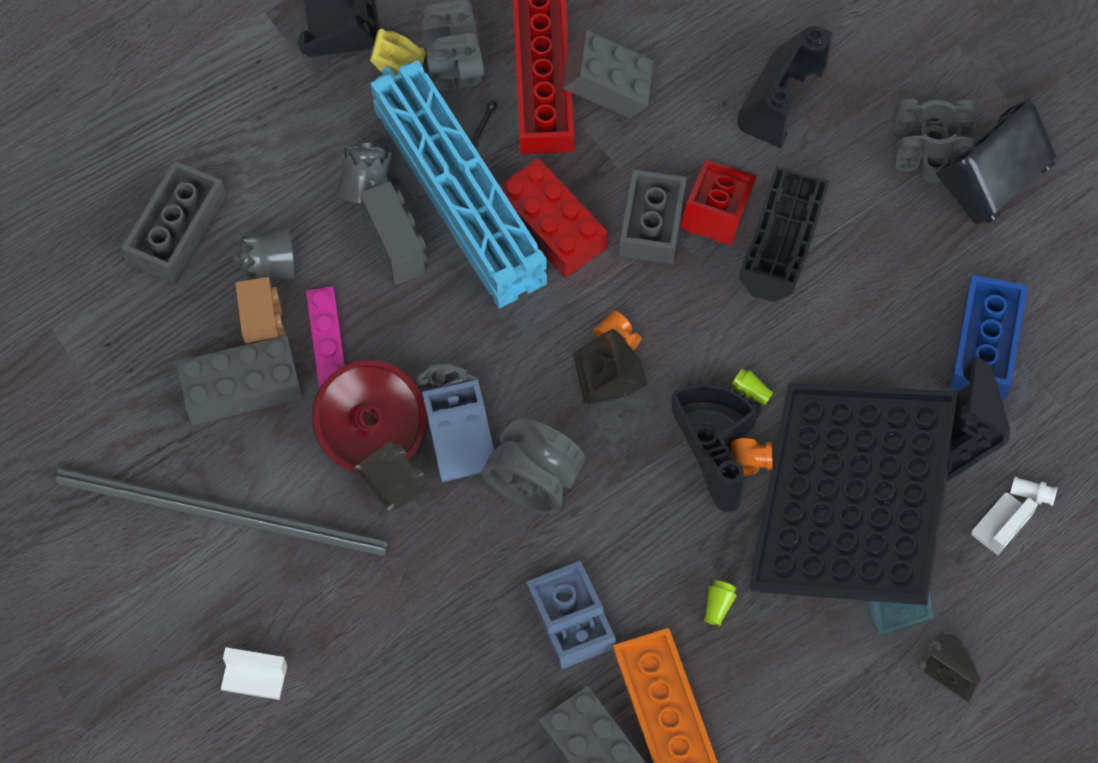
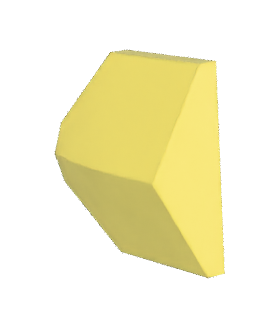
(394, 51)

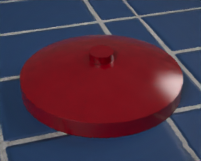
(365, 408)

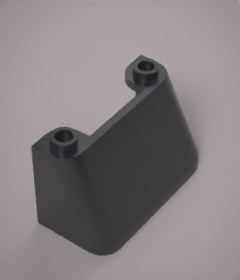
(338, 27)
(769, 102)
(1000, 163)
(980, 420)

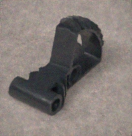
(716, 462)

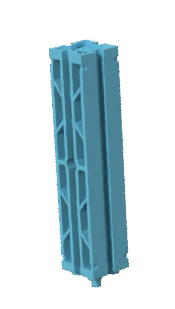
(459, 183)

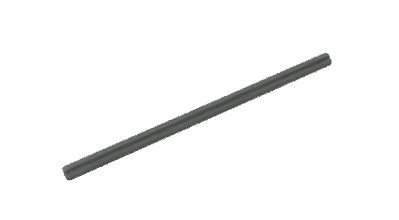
(222, 511)

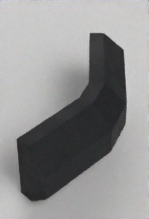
(783, 234)

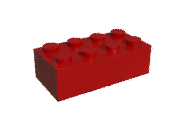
(555, 218)

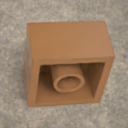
(259, 310)

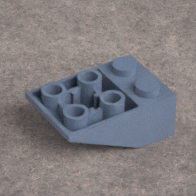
(458, 429)

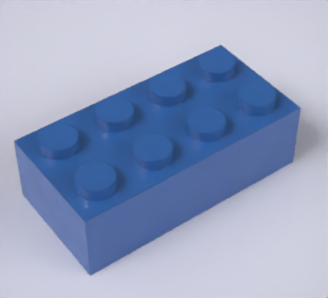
(990, 329)

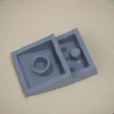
(571, 615)

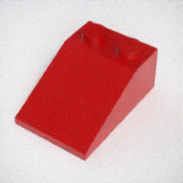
(717, 202)

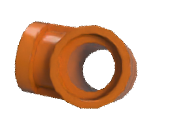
(618, 322)
(751, 455)

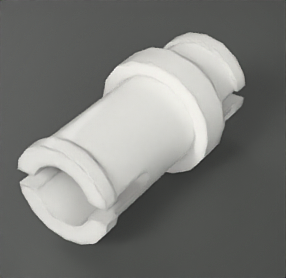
(1033, 490)

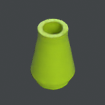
(752, 386)
(719, 601)

